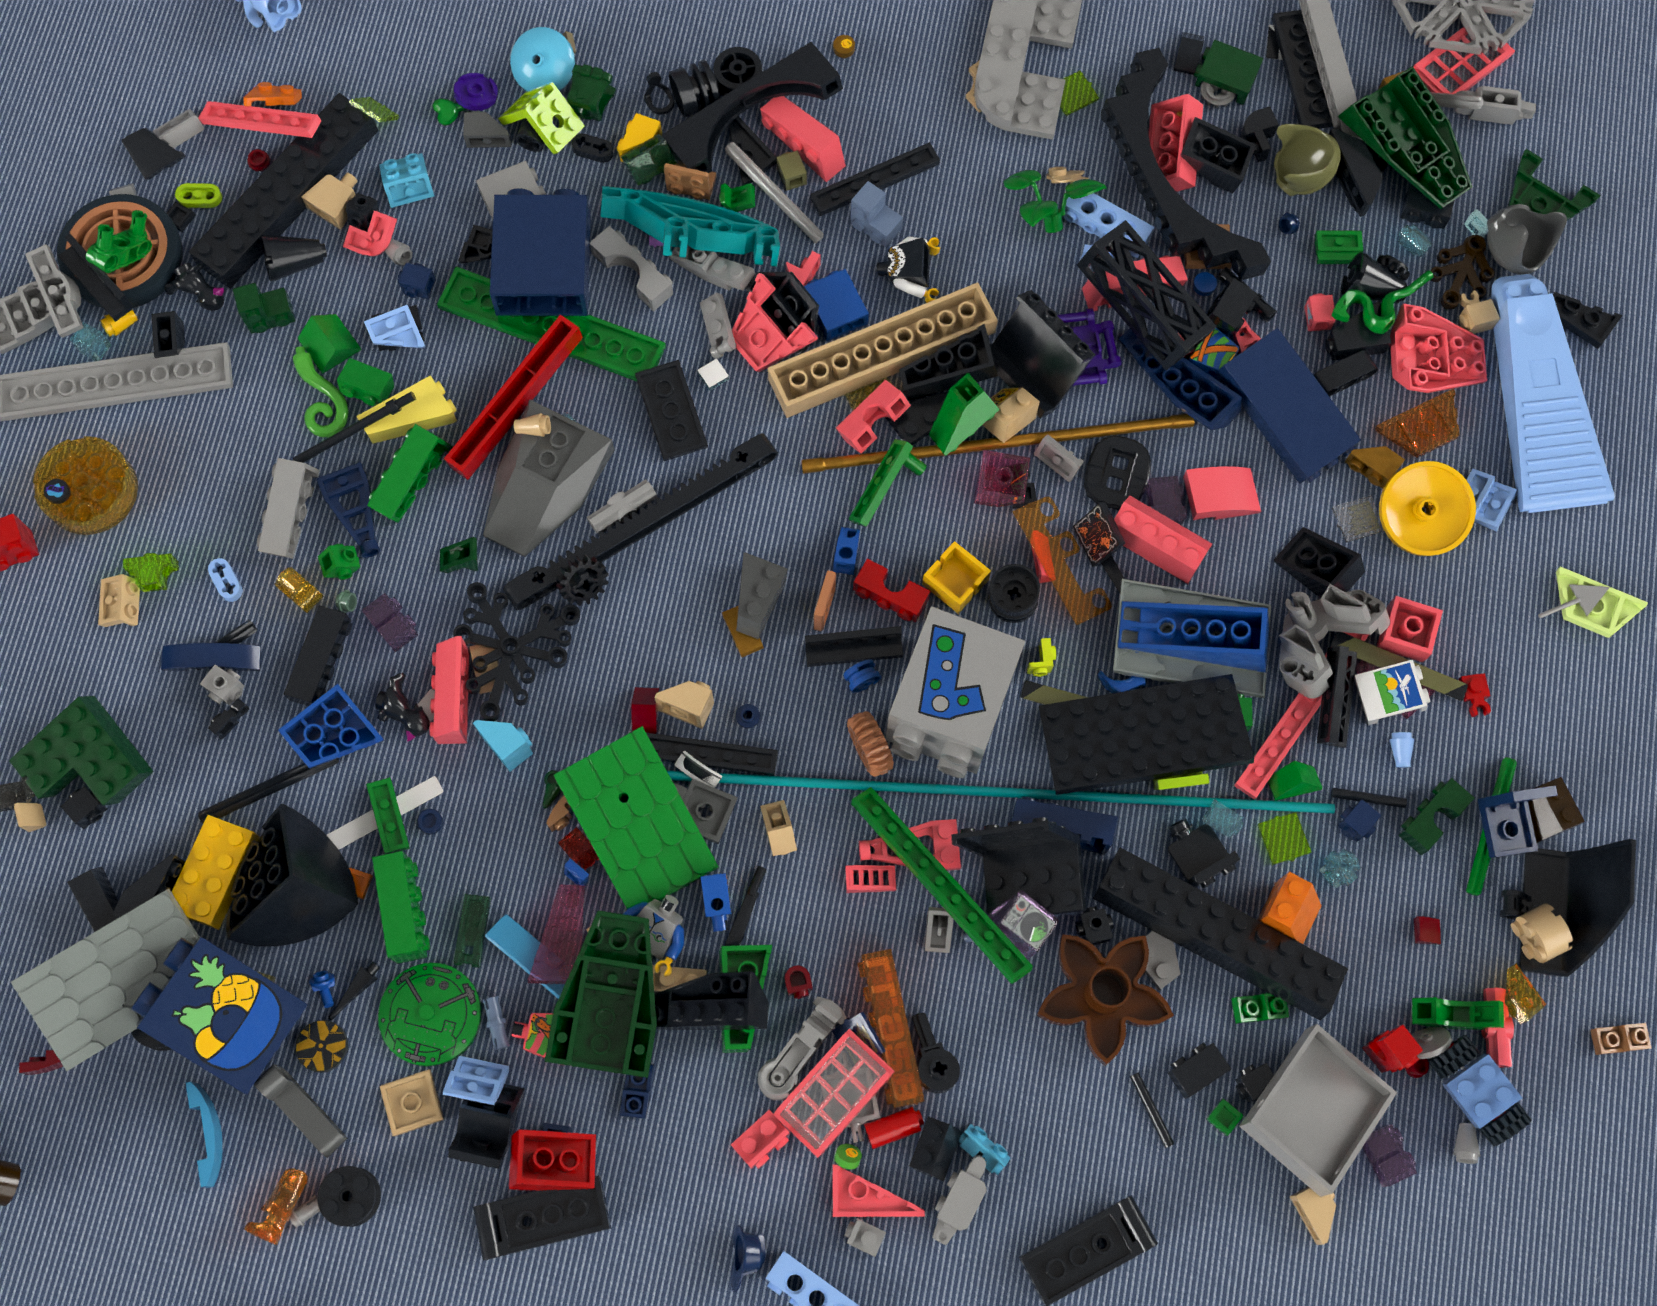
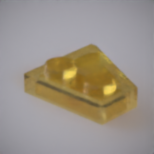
(1521, 996)

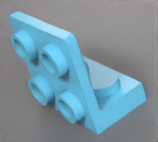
(406, 180)

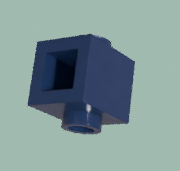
(416, 280)
(1358, 821)

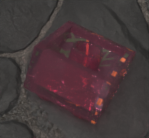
(1001, 479)

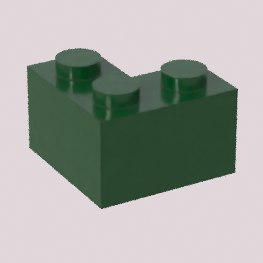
(263, 310)

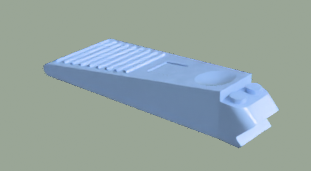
(1545, 410)

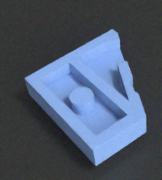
(395, 329)

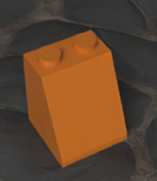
(1291, 907)

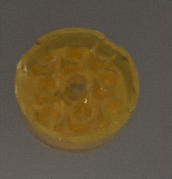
(103, 501)

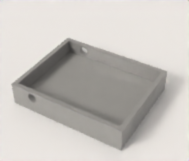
(1318, 1110)

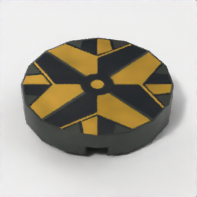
(321, 1046)

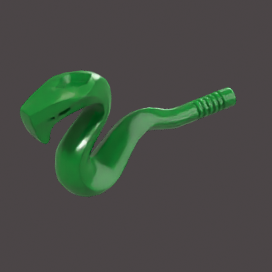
(1373, 322)

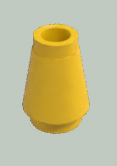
(115, 328)

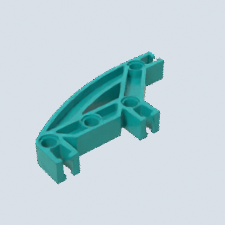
(690, 222)

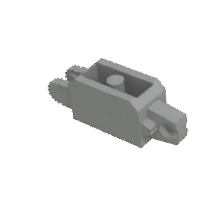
(1499, 106)
(961, 1202)

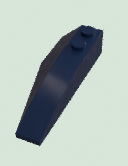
(1187, 386)

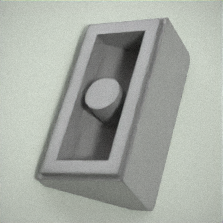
(180, 128)

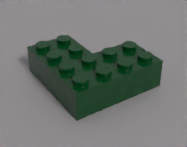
(86, 744)

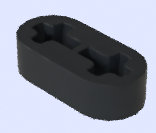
(592, 148)

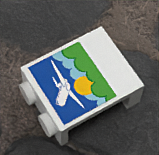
(1391, 691)

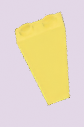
(427, 411)

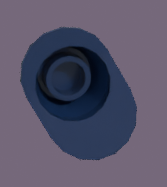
(748, 1255)

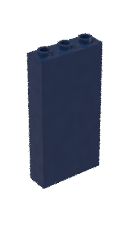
(1289, 406)

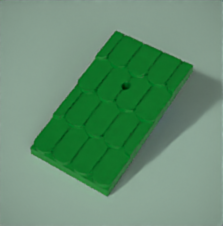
(649, 840)

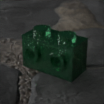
(648, 159)

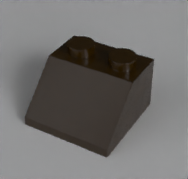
(1554, 814)

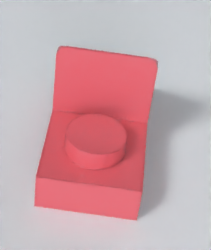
(807, 269)

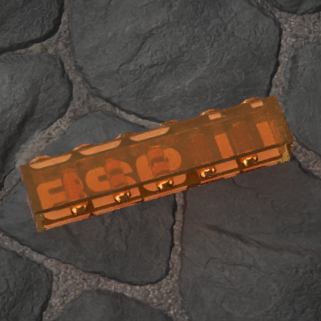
(891, 1027)

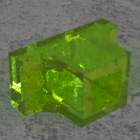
(151, 570)

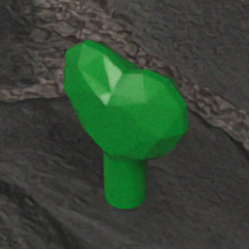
(447, 110)

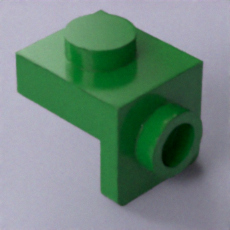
(737, 198)

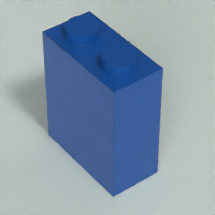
(839, 304)

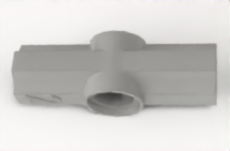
(622, 505)

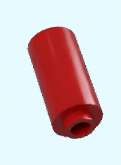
(893, 1127)

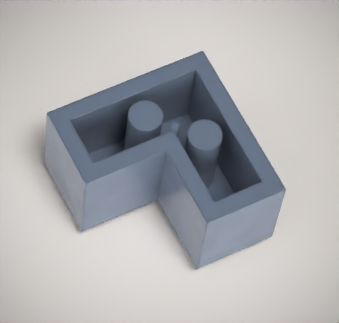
(873, 216)

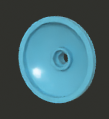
(555, 59)

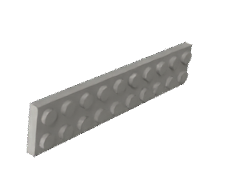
(114, 382)

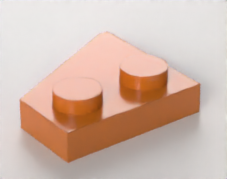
(273, 95)

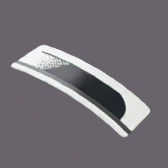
(697, 770)

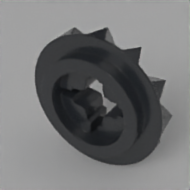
(1394, 266)

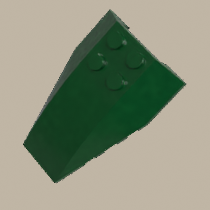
(608, 1000)

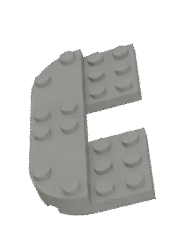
(1005, 93)

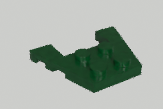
(1542, 198)

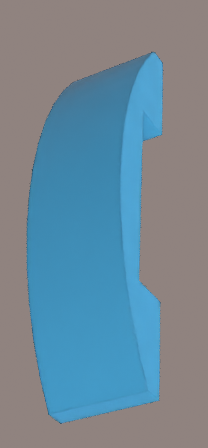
(208, 1167)

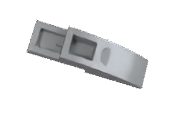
(714, 269)

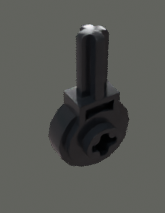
(933, 1056)

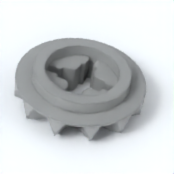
(1221, 99)

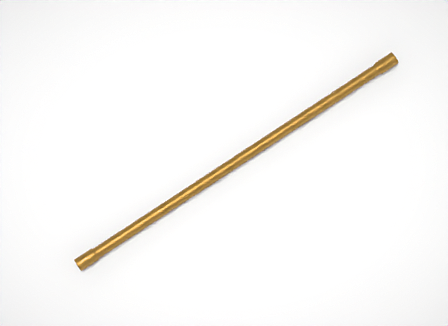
(1174, 422)

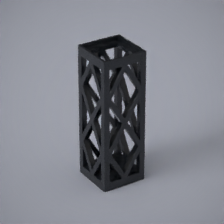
(1153, 287)

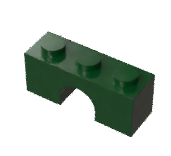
(1421, 830)

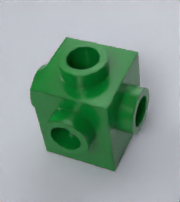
(339, 561)

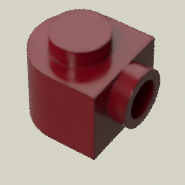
(798, 982)

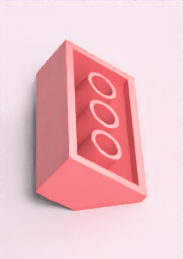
(1168, 137)
(1160, 539)
(451, 695)

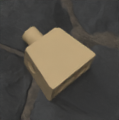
(330, 198)

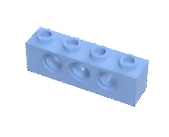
(1101, 211)
(788, 1266)

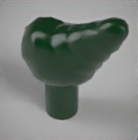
(551, 790)

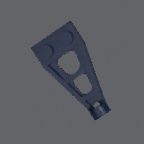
(344, 482)

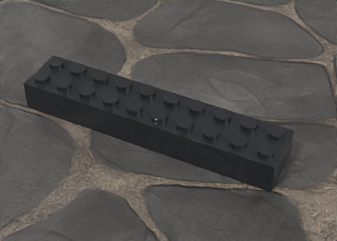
(277, 194)
(1221, 934)

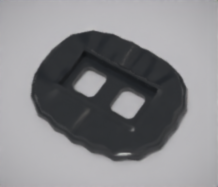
(1100, 468)

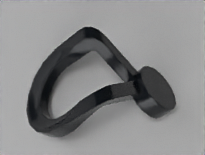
(654, 80)

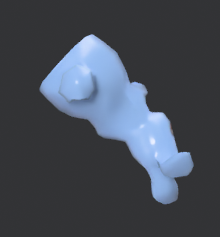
(273, 11)

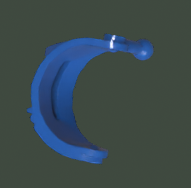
(1116, 686)

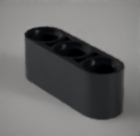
(1346, 372)

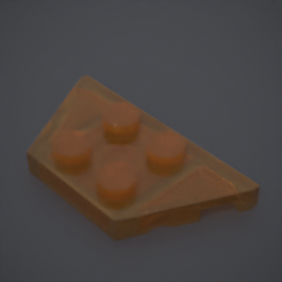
(1424, 425)

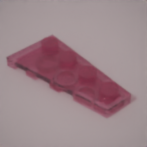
(560, 938)

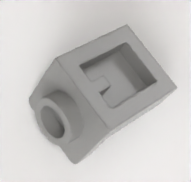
(864, 1237)

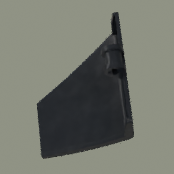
(1586, 888)

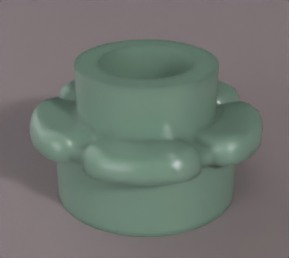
(346, 601)

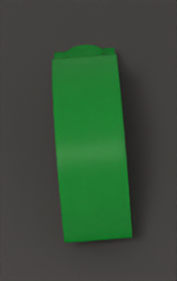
(1457, 1014)

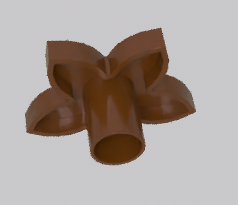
(1104, 993)

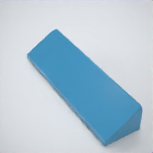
(518, 946)

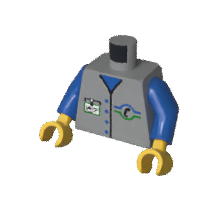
(665, 929)

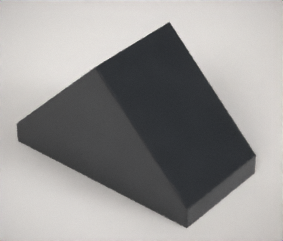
(1189, 53)

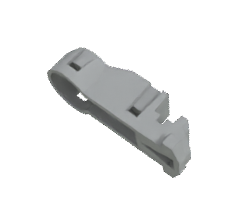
(799, 1047)

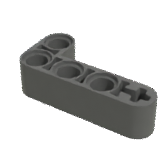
(301, 1109)

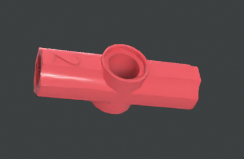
(1498, 1039)

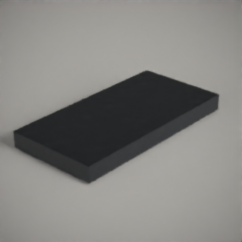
(671, 410)

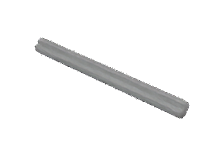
(774, 192)

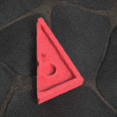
(860, 1198)

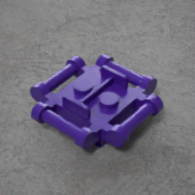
(1089, 334)

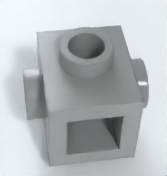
(222, 685)

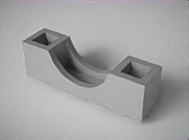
(613, 250)

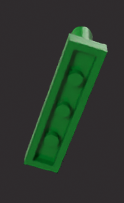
(897, 455)

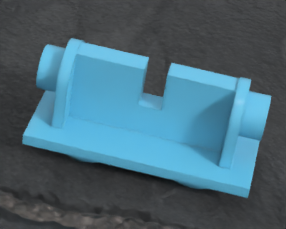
(978, 1141)

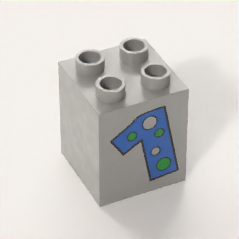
(952, 692)

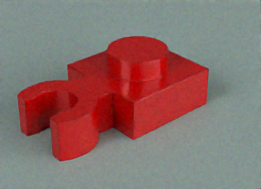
(1476, 693)

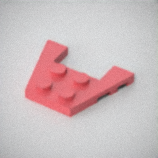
(759, 337)

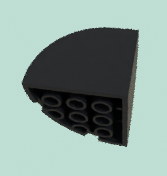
(289, 884)

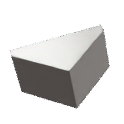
(938, 930)

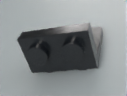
(1202, 857)

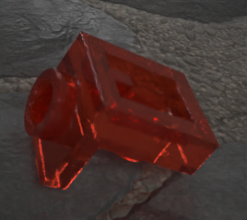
(579, 849)

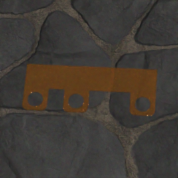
(1052, 559)

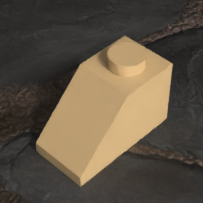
(778, 828)
(1315, 1212)

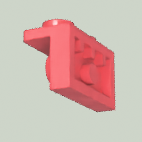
(761, 1139)

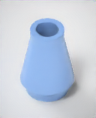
(1402, 748)

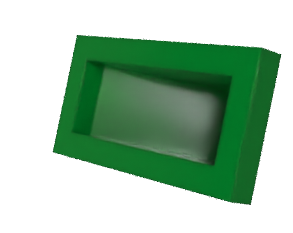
(1294, 780)

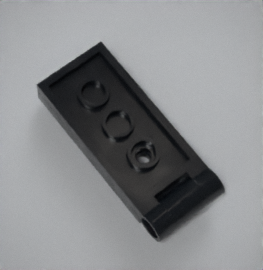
(554, 1215)
(1076, 1260)

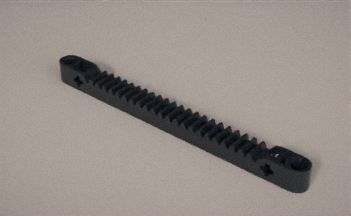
(755, 453)

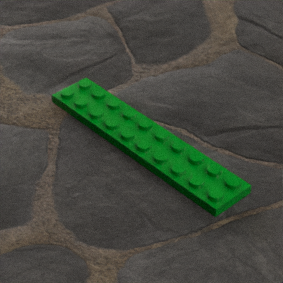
(602, 342)

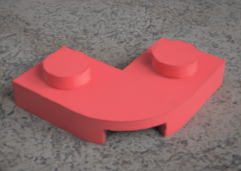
(375, 239)

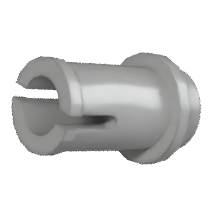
(304, 1212)

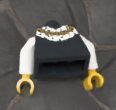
(910, 266)

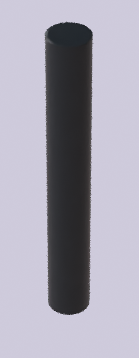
(1369, 797)
(1151, 1110)

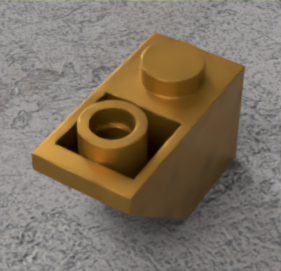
(1375, 463)

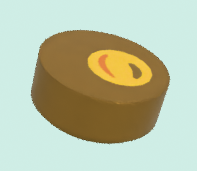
(844, 46)

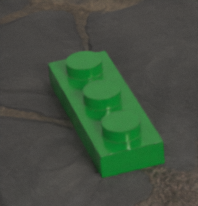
(388, 816)

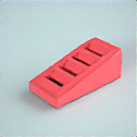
(870, 869)

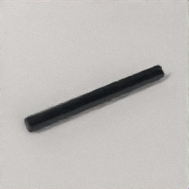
(262, 790)

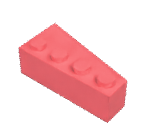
(801, 132)
(1095, 299)

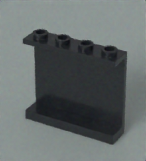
(1039, 353)

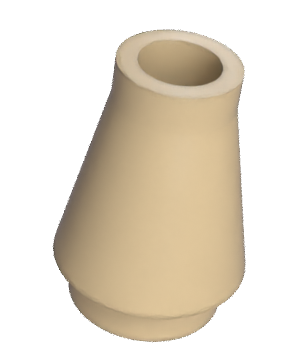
(534, 425)

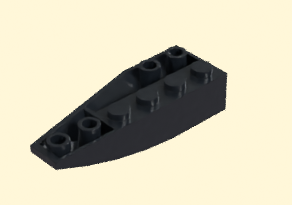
(713, 1003)

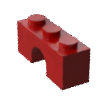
(907, 602)
(1393, 1050)

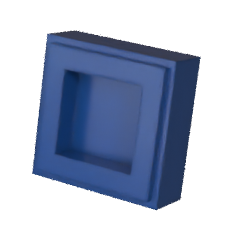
(576, 873)

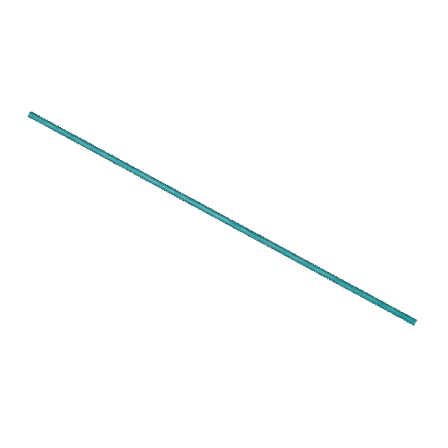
(1013, 792)

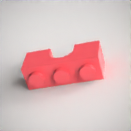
(882, 402)

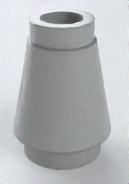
(397, 251)
(1466, 1144)

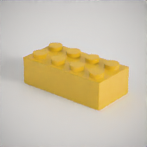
(210, 871)

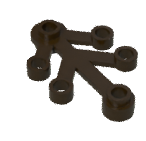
(1464, 269)

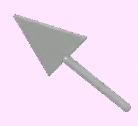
(1585, 595)

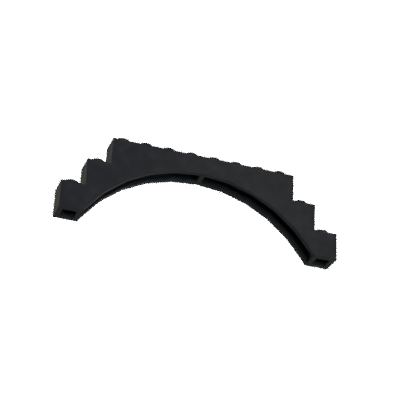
(1179, 223)

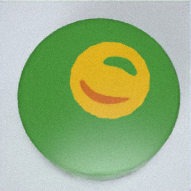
(848, 1156)

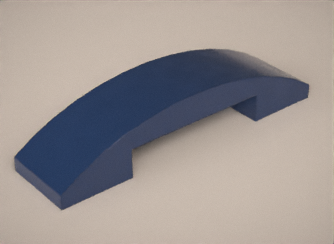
(206, 655)

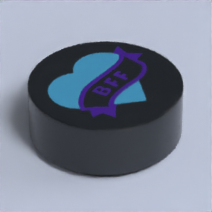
(57, 491)

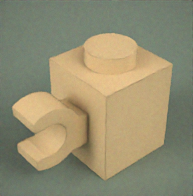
(1477, 315)

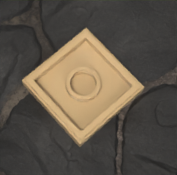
(411, 1102)

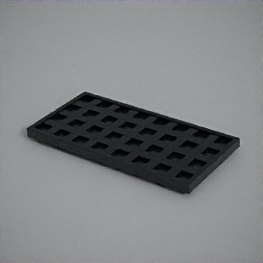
(1145, 734)

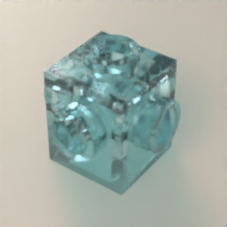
(1334, 873)

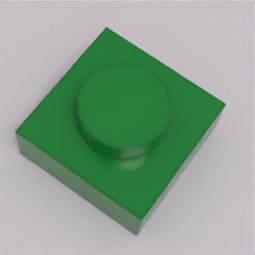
(1224, 1117)

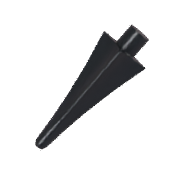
(362, 980)

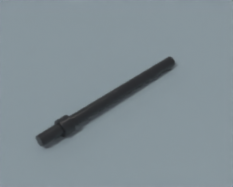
(392, 407)

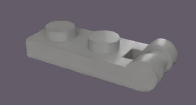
(717, 325)

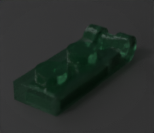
(472, 930)

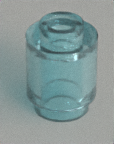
(1414, 240)

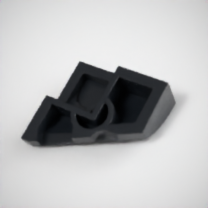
(478, 245)

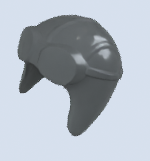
(1523, 238)

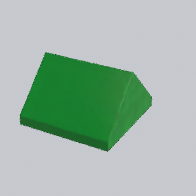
(327, 341)

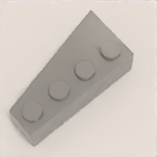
(286, 507)

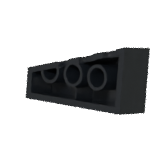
(949, 364)

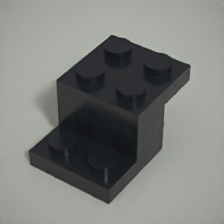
(486, 1129)

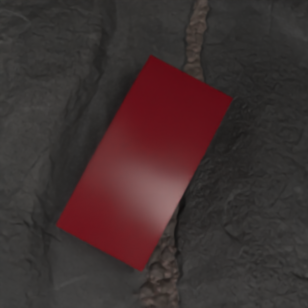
(40, 1064)

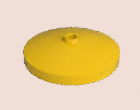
(1447, 502)

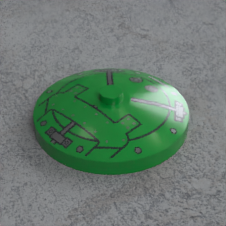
(429, 1014)

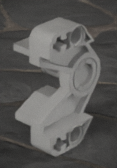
(1301, 656)

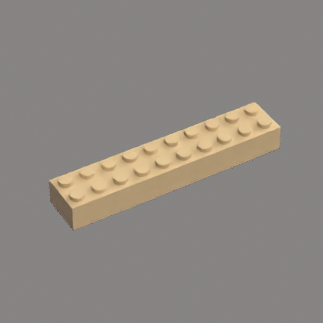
(878, 350)

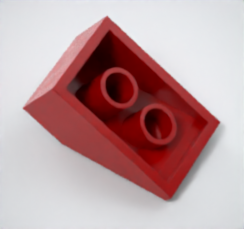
(552, 1160)

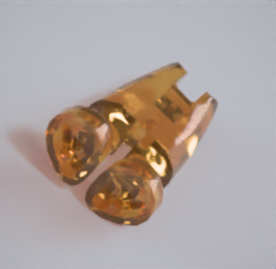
(279, 1206)

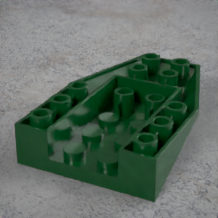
(1412, 136)

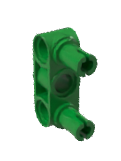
(120, 250)

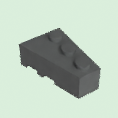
(759, 593)

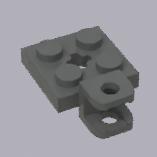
(720, 805)

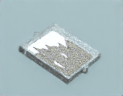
(1358, 519)

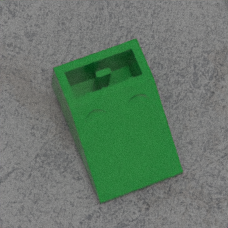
(961, 414)

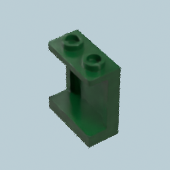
(1229, 69)

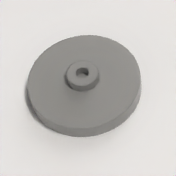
(1432, 1041)

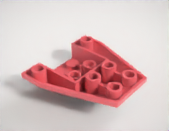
(1434, 353)

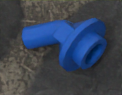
(322, 982)

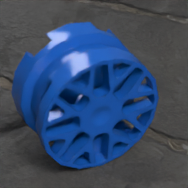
(862, 676)

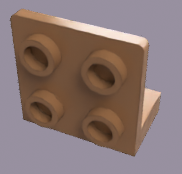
(689, 181)

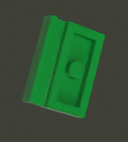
(1337, 246)

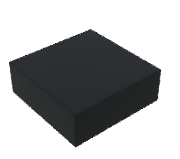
(180, 216)

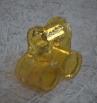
(298, 589)

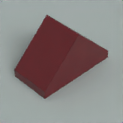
(644, 709)

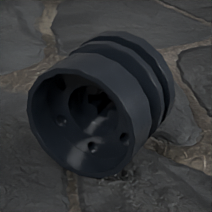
(694, 88)
(1017, 580)

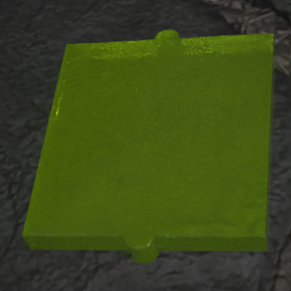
(1077, 93)
(374, 109)
(1284, 838)

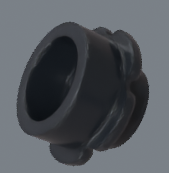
(1180, 829)

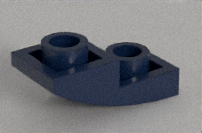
(636, 1095)

